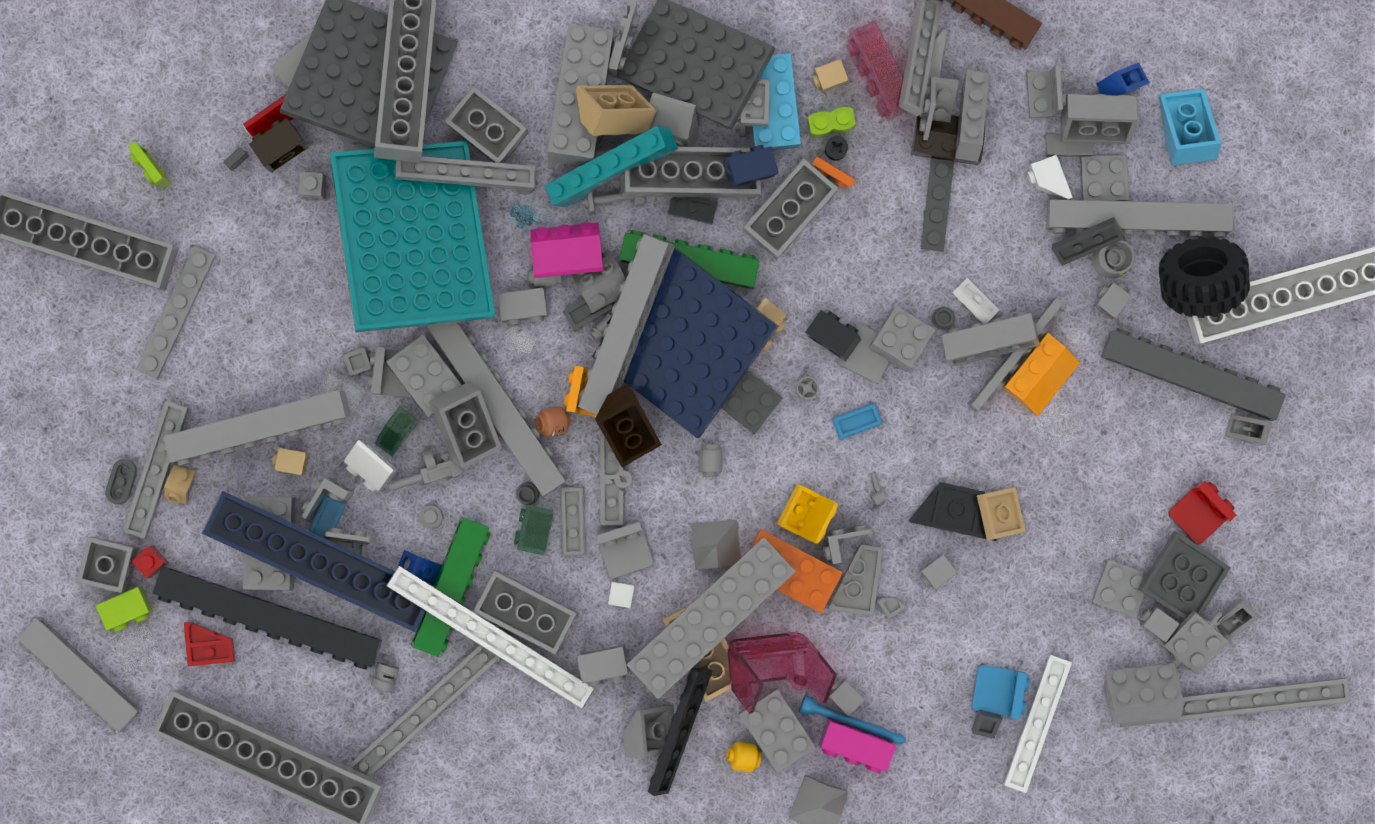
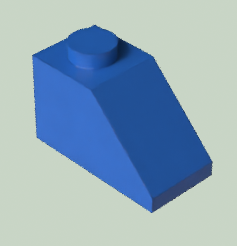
(1123, 81)

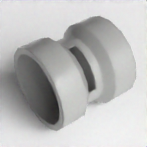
(807, 388)
(385, 682)

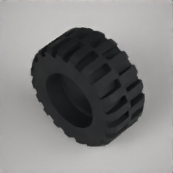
(1204, 277)

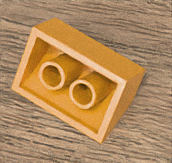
(1041, 374)

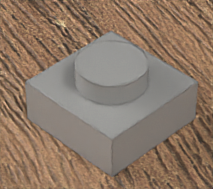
(357, 362)

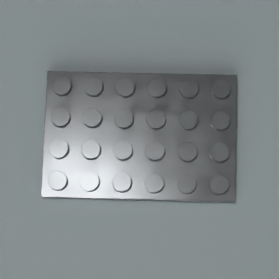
(696, 62)

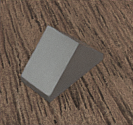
(1248, 429)
(1238, 617)

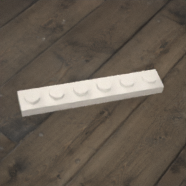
(1037, 723)

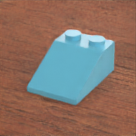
(1189, 127)

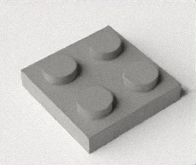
(1104, 178)
(1119, 588)

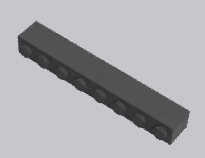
(1193, 375)

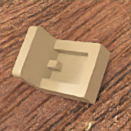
(179, 484)

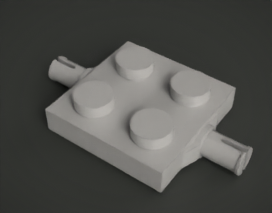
(1196, 641)

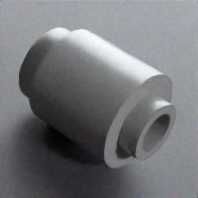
(543, 281)
(710, 460)

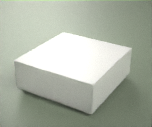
(621, 594)

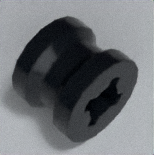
(833, 151)

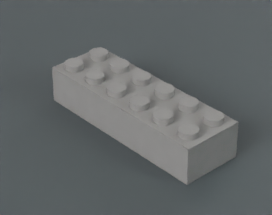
(583, 64)
(686, 174)

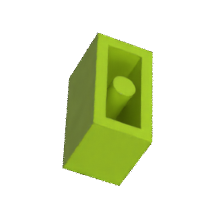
(124, 609)

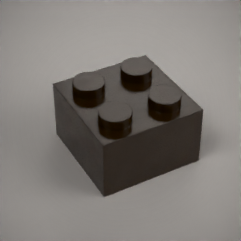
(278, 144)

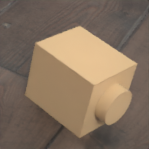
(830, 76)
(290, 461)

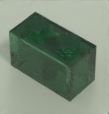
(534, 529)

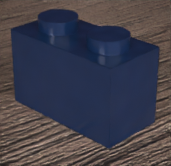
(750, 166)

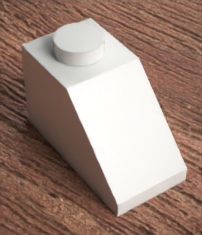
(1049, 178)

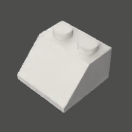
(370, 466)

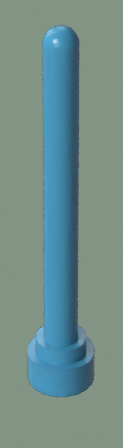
(810, 706)

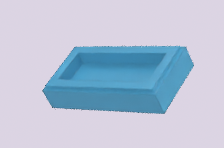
(857, 421)
(327, 515)

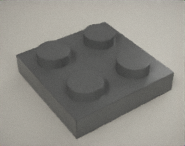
(751, 402)

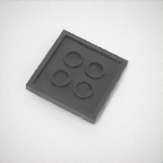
(1184, 577)

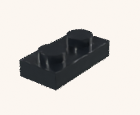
(693, 208)

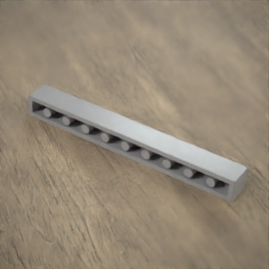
(503, 413)

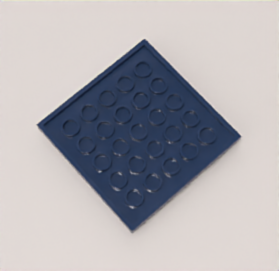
(695, 345)

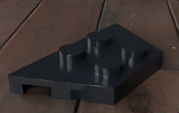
(953, 510)

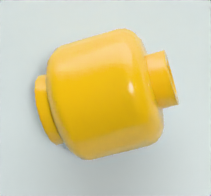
(744, 757)

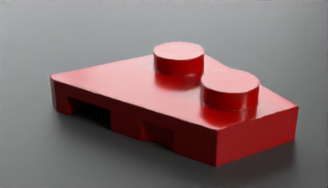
(207, 646)

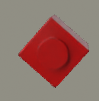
(149, 561)

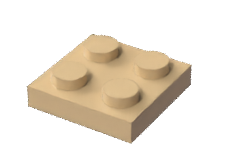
(1001, 513)

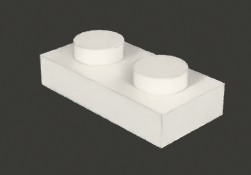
(975, 301)

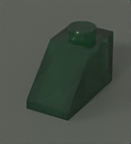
(396, 430)

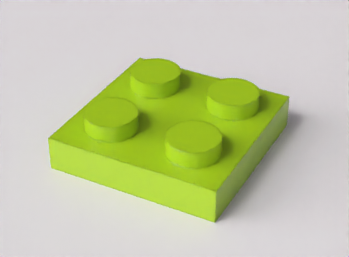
(144, 160)

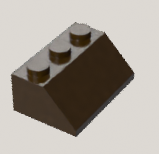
(941, 141)
(626, 426)

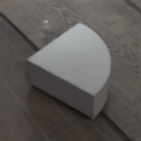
(891, 606)

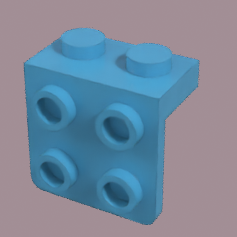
(1000, 691)

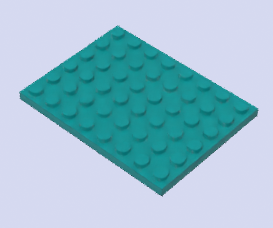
(410, 244)

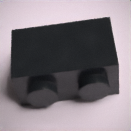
(833, 335)

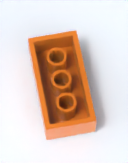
(813, 579)

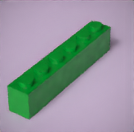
(722, 264)
(452, 581)

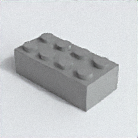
(790, 209)
(257, 573)
(525, 612)

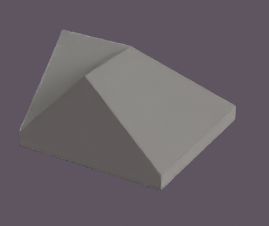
(715, 544)
(818, 803)

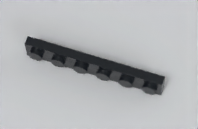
(680, 731)

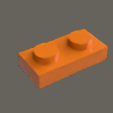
(841, 178)

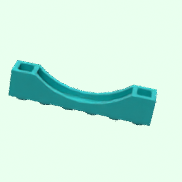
(633, 153)

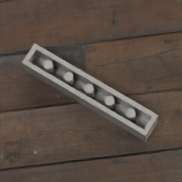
(79, 674)

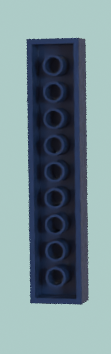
(309, 558)

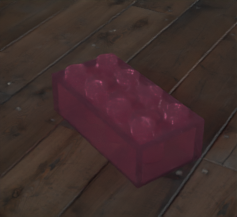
(878, 67)

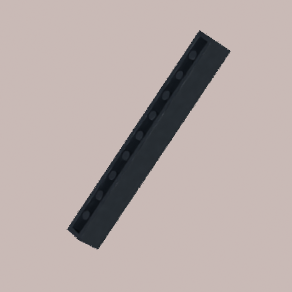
(267, 616)

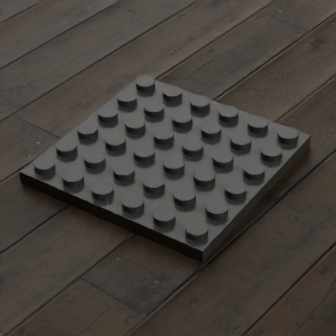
(342, 71)

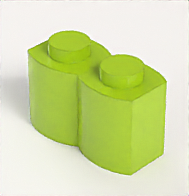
(824, 123)

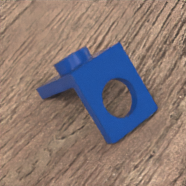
(421, 567)

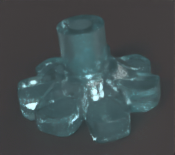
(523, 215)

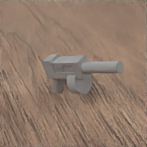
(430, 473)

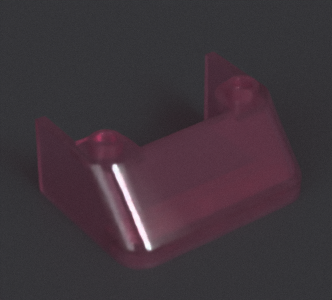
(774, 659)

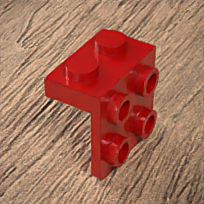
(1202, 512)

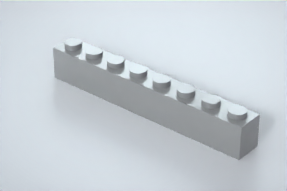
(1142, 217)
(627, 321)
(257, 426)

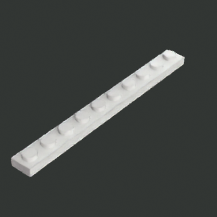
(489, 637)

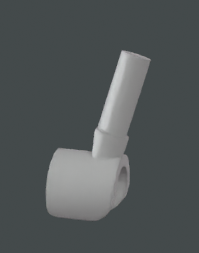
(878, 497)

